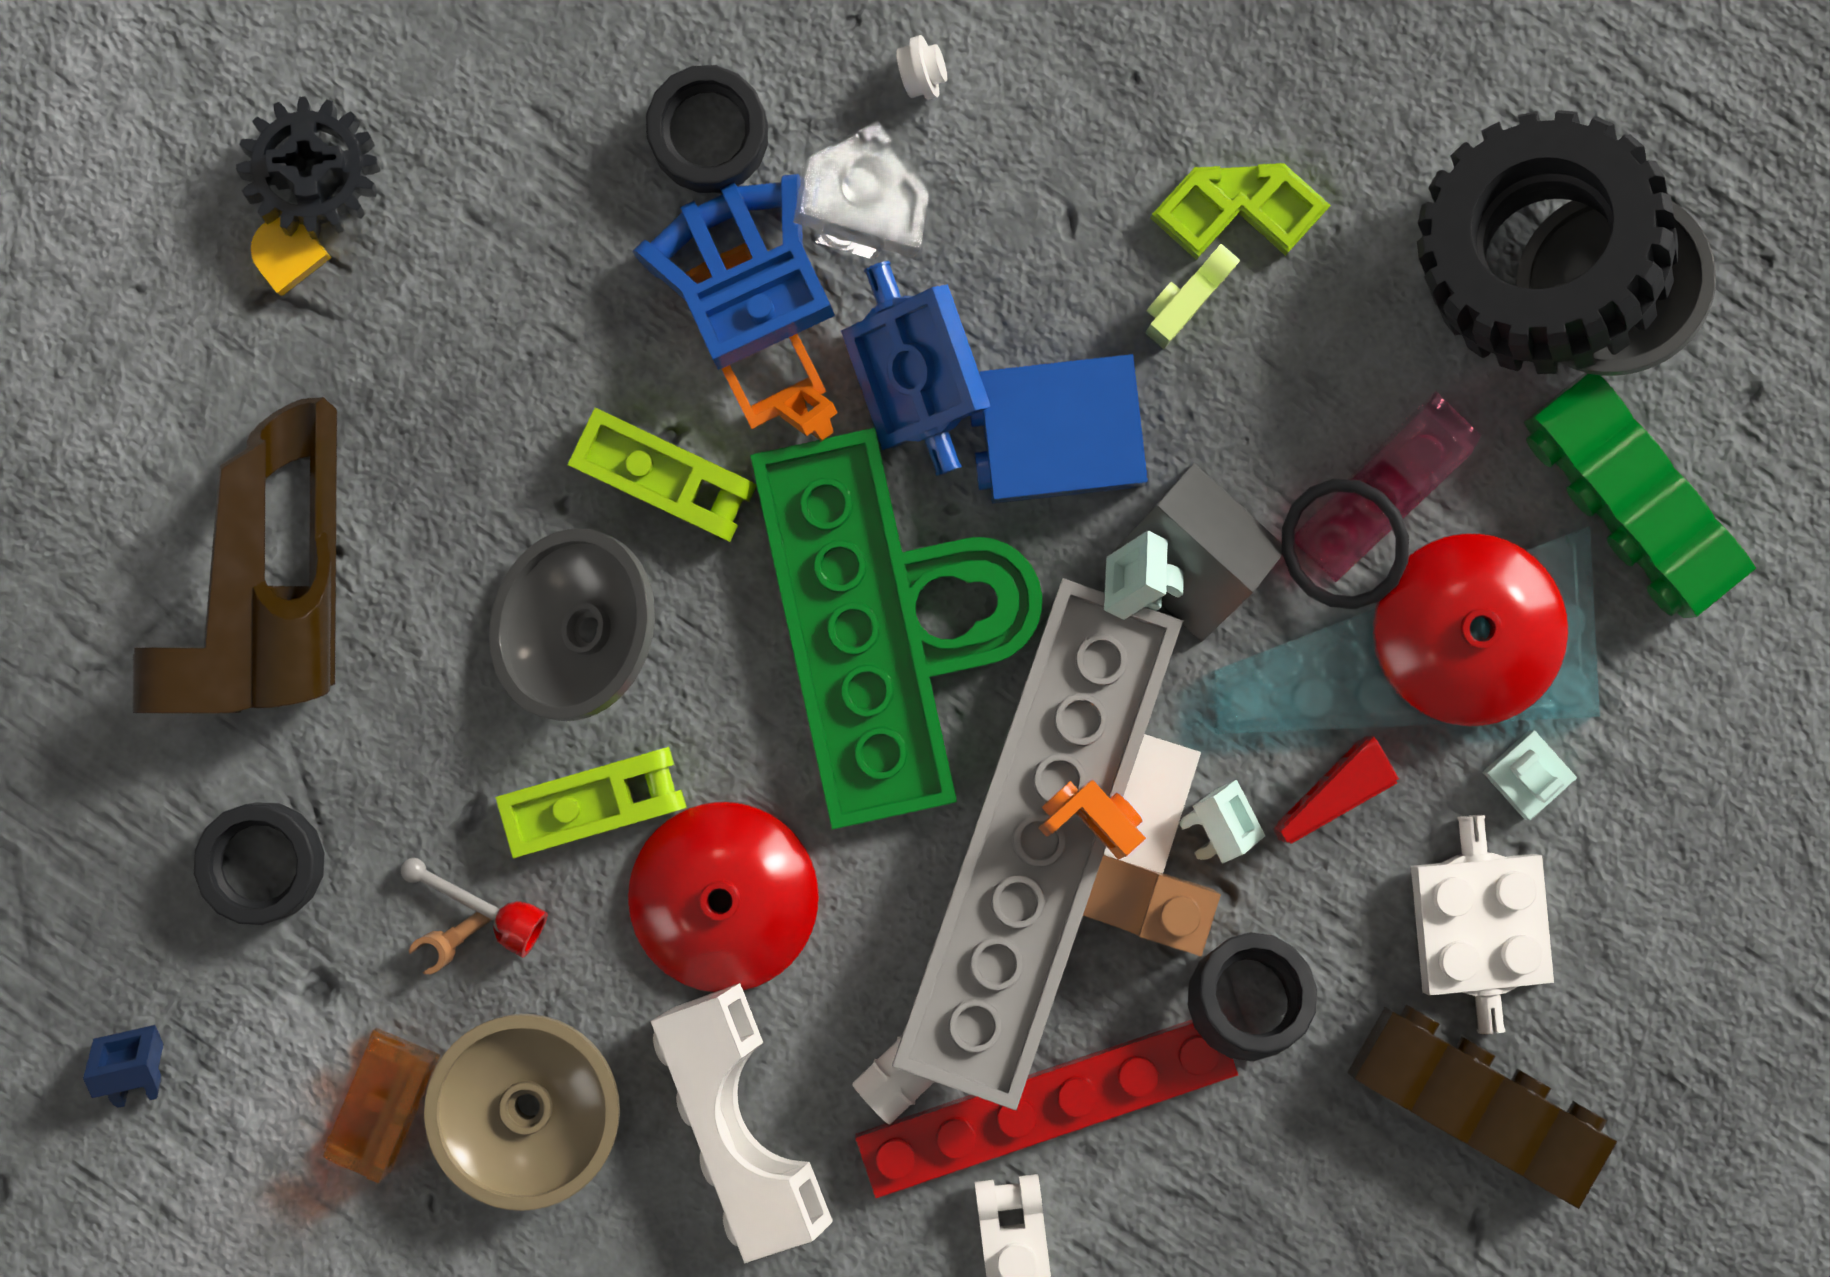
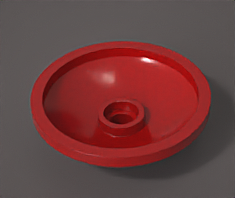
(1427, 638)
(750, 858)

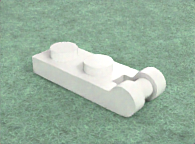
(1017, 1248)

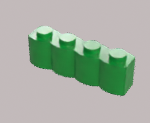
(1639, 495)

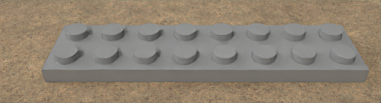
(1016, 888)

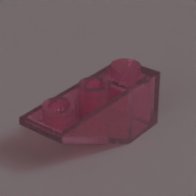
(1404, 469)

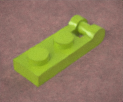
(659, 473)
(587, 803)

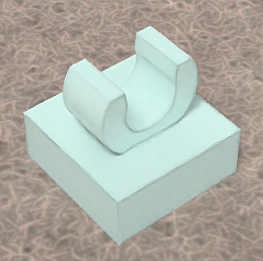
(1140, 576)
(1529, 774)
(1227, 822)

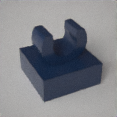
(124, 1063)

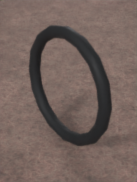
(1384, 504)

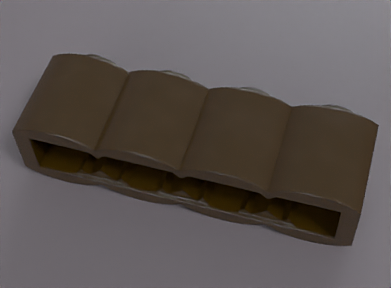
(1483, 1107)

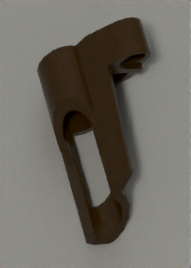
(260, 639)

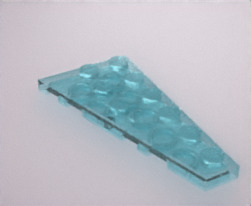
(1337, 681)

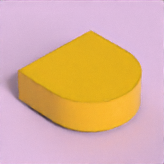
(286, 258)

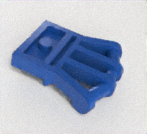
(756, 300)

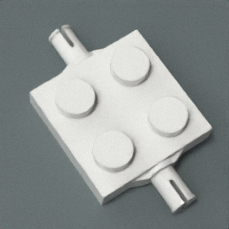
(1482, 924)

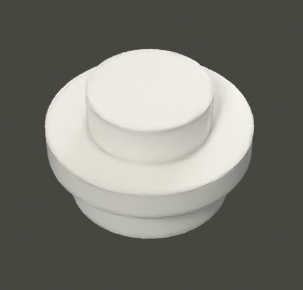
(921, 68)

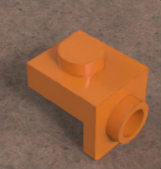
(1109, 818)

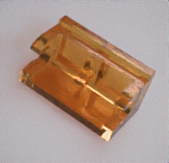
(380, 1105)

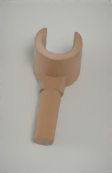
(448, 941)

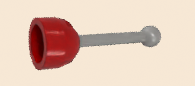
(515, 924)

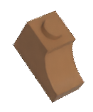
(1152, 905)

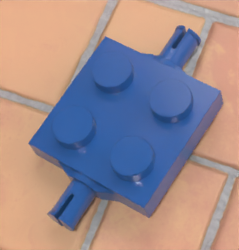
(915, 367)

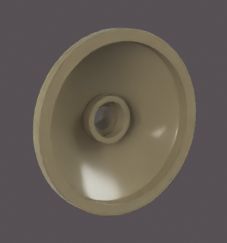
(495, 1147)

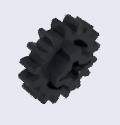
(283, 165)

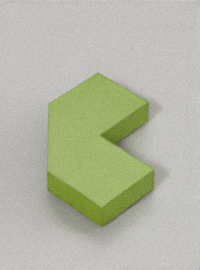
(1264, 195)

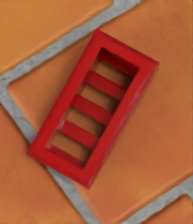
(1347, 784)

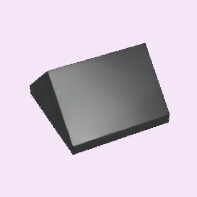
(1214, 545)

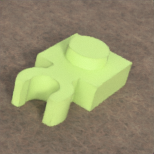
(1177, 306)

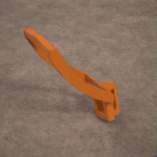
(790, 401)

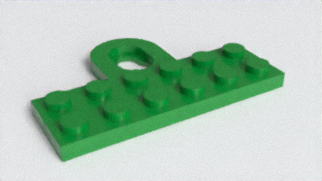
(857, 627)

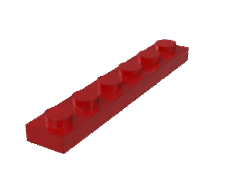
(1050, 1106)

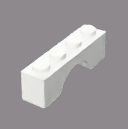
(764, 1197)

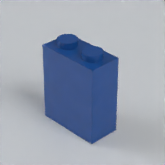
(1061, 430)

